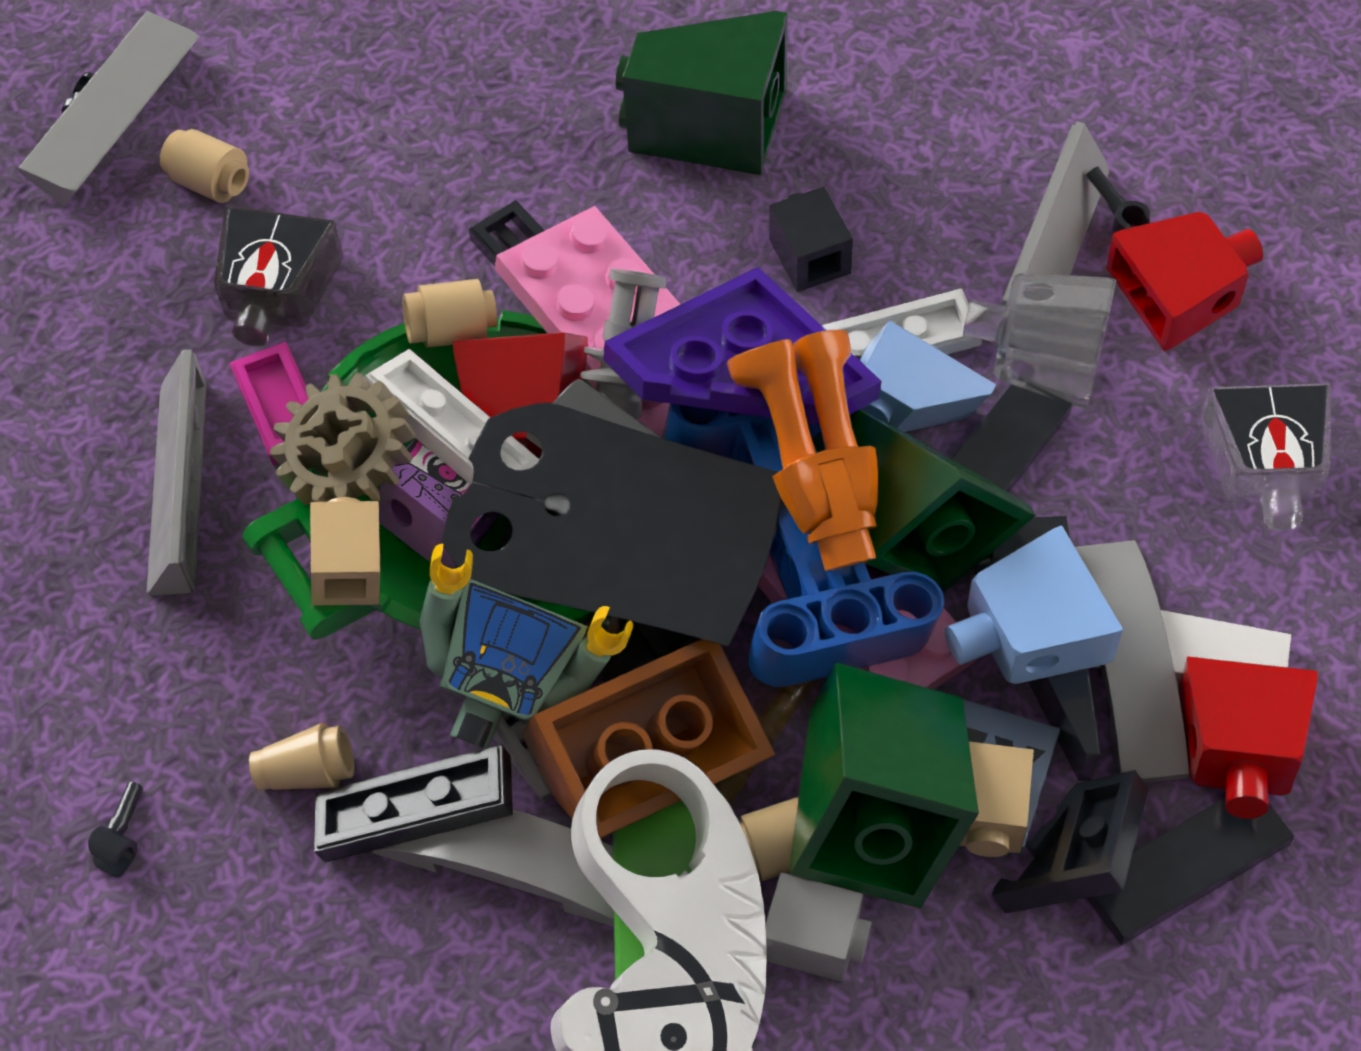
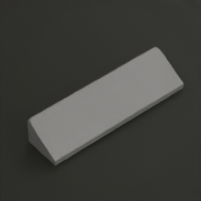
(106, 106)
(1064, 209)
(177, 479)

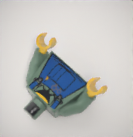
(505, 650)

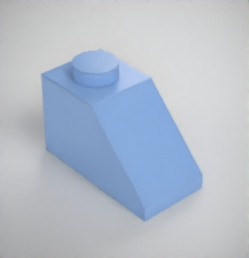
(920, 382)

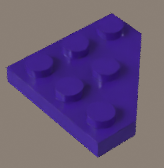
(686, 349)

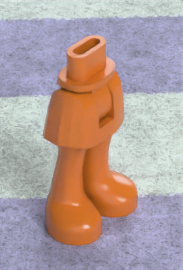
(826, 490)

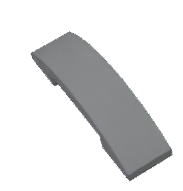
(1141, 680)
(516, 853)

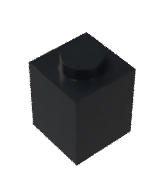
(810, 238)

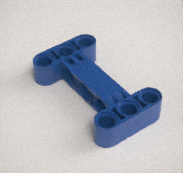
(814, 597)

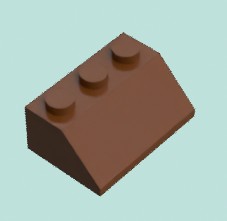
(673, 705)

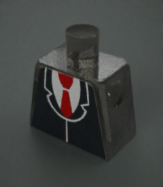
(273, 269)

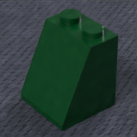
(706, 91)
(930, 508)
(882, 786)

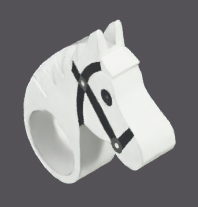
(698, 930)

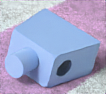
(1037, 614)

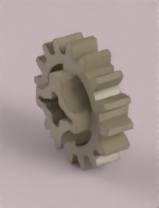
(342, 442)

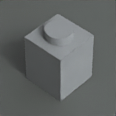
(815, 927)

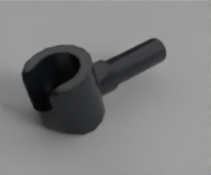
(1124, 212)
(108, 845)

